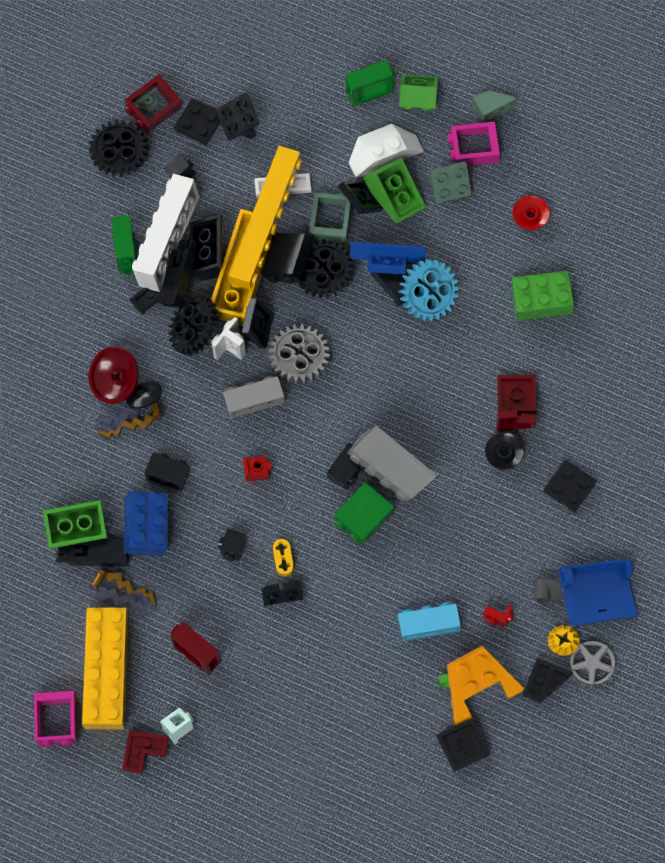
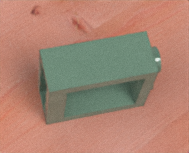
(330, 234)

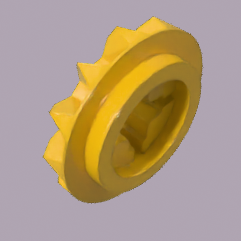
(565, 648)

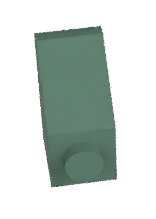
(492, 104)

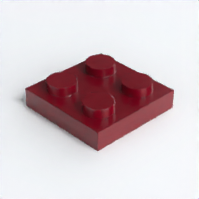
(517, 393)

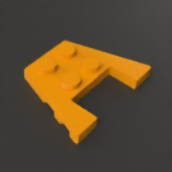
(473, 674)

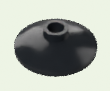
(145, 395)
(504, 442)

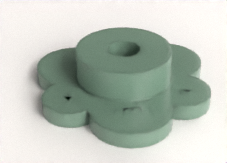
(148, 102)

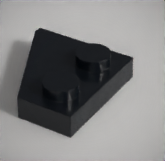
(545, 680)

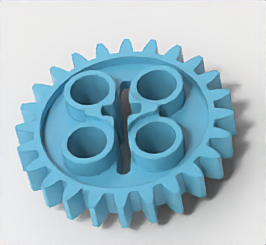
(439, 277)

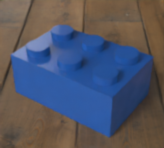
(145, 523)

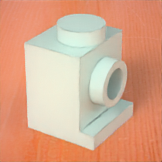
(177, 724)

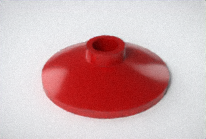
(534, 206)

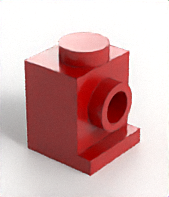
(253, 473)

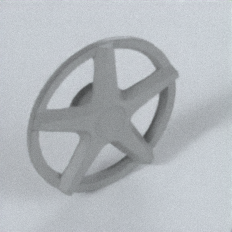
(593, 662)

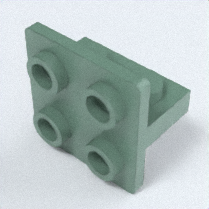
(450, 182)

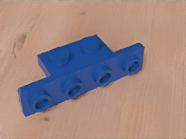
(387, 257)

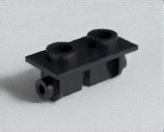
(290, 593)

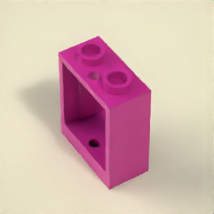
(475, 158)
(55, 698)

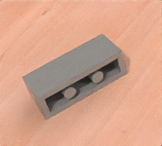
(253, 397)

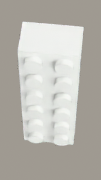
(165, 232)

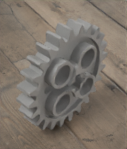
(288, 366)

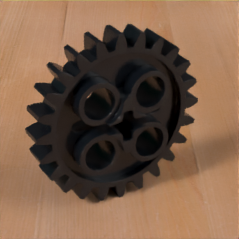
(119, 162)
(338, 259)
(199, 312)

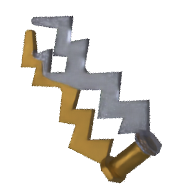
(121, 420)
(129, 597)

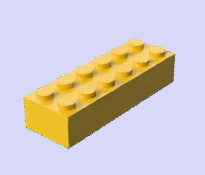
(230, 298)
(105, 668)

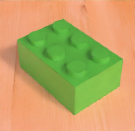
(542, 295)

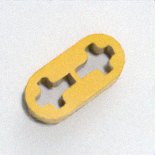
(278, 558)

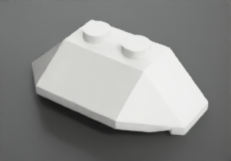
(382, 147)

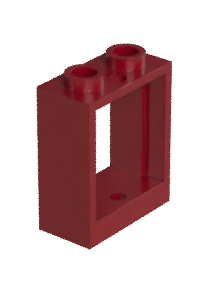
(165, 91)
(195, 648)

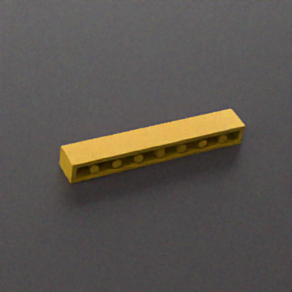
(264, 218)

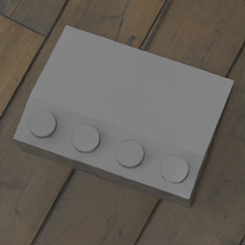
(390, 463)

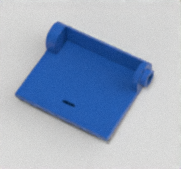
(598, 588)

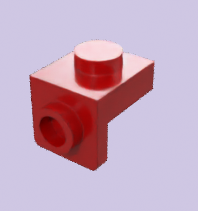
(495, 617)

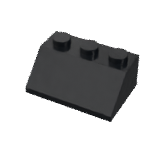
(209, 247)

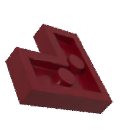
(509, 420)
(140, 745)

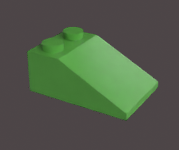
(395, 190)

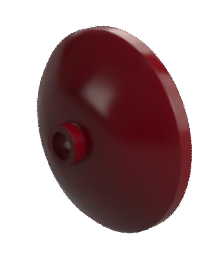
(105, 374)

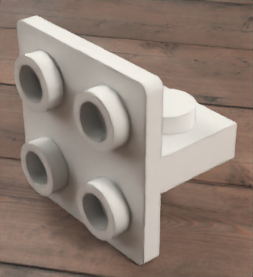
(229, 340)

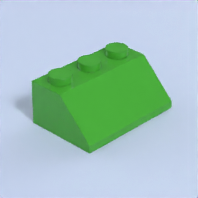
(75, 524)

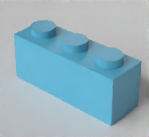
(428, 621)

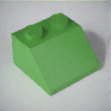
(418, 92)

